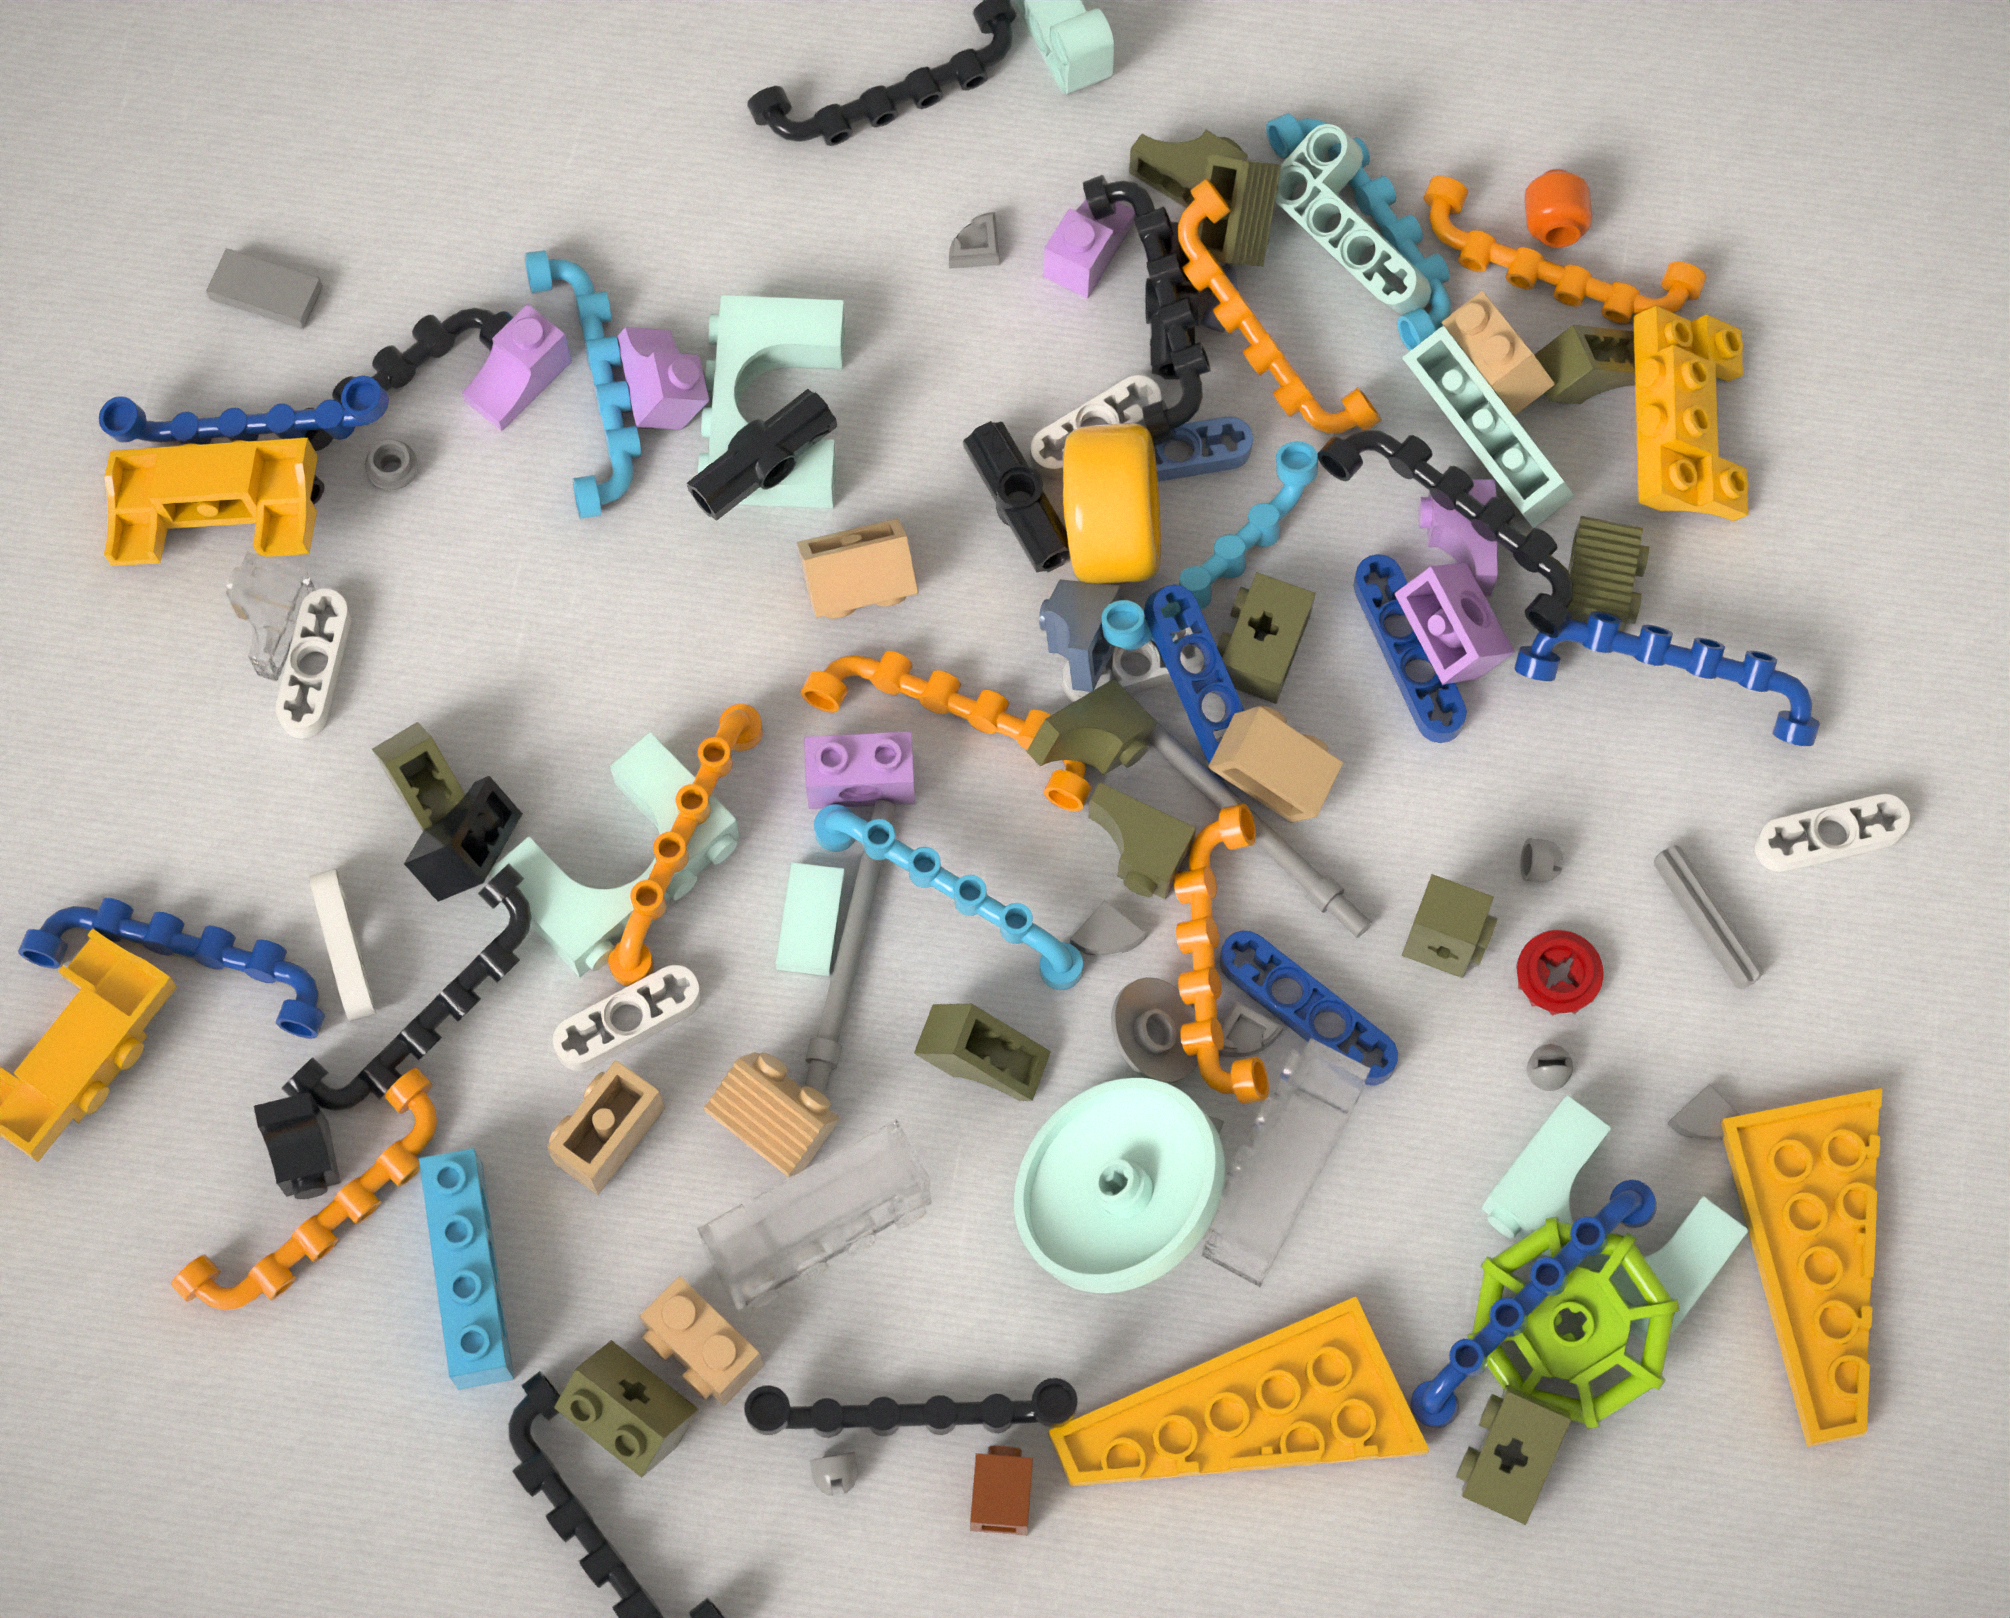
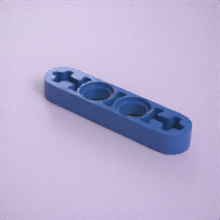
(1402, 650)
(1192, 686)
(1314, 1000)

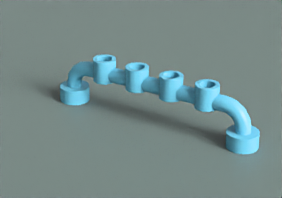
(1404, 233)
(611, 396)
(1296, 467)
(838, 829)

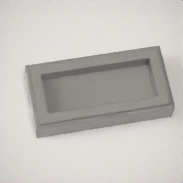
(264, 288)

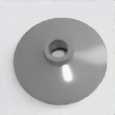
(1148, 1028)

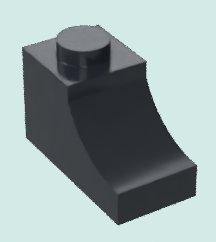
(465, 842)
(298, 1145)

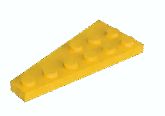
(1812, 1225)
(1276, 1402)

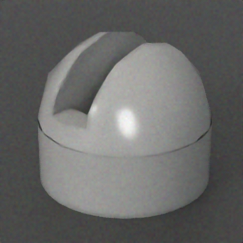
(1538, 860)
(1549, 1077)
(832, 1468)

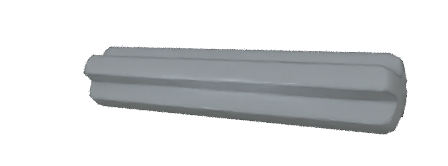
(1708, 917)

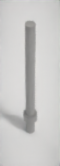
(1323, 891)
(824, 1049)

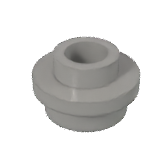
(384, 453)

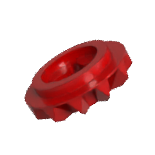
(1554, 949)

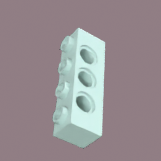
(1488, 427)

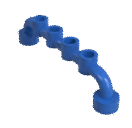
(361, 400)
(1702, 660)
(165, 937)
(1629, 1204)

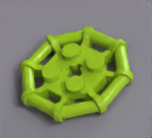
(1605, 1329)

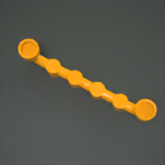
(1526, 265)
(1236, 313)
(940, 695)
(738, 730)
(1201, 936)
(315, 1234)

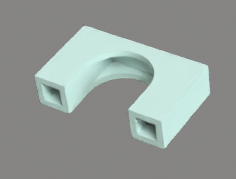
(760, 337)
(589, 922)
(1540, 1189)

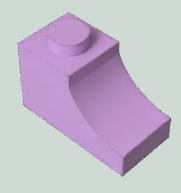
(1085, 246)
(520, 366)
(661, 381)
(1458, 538)

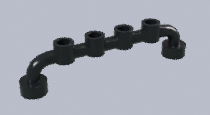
(879, 102)
(1175, 313)
(398, 368)
(1451, 491)
(453, 1000)
(1051, 1404)
(570, 1515)

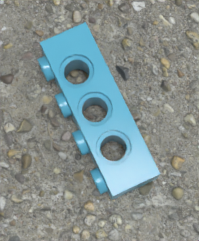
(466, 1269)

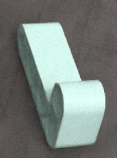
(1071, 40)
(1354, 232)

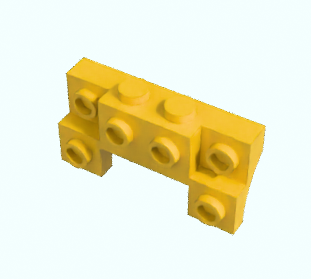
(1678, 414)
(210, 487)
(84, 1047)

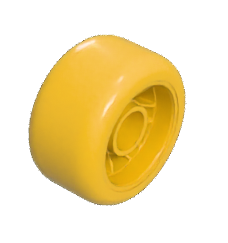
(1112, 503)

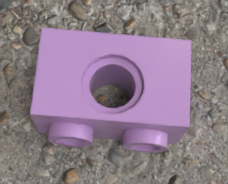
(1454, 622)
(859, 769)

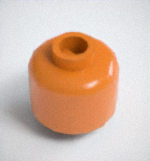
(1558, 208)

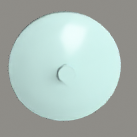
(1119, 1185)

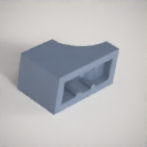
(1075, 628)

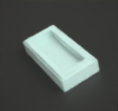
(810, 919)

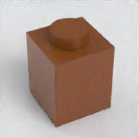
(1001, 1491)

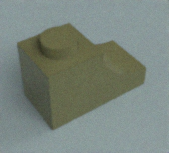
(1179, 165)
(1588, 362)
(1098, 730)
(419, 774)
(1148, 840)
(982, 1049)

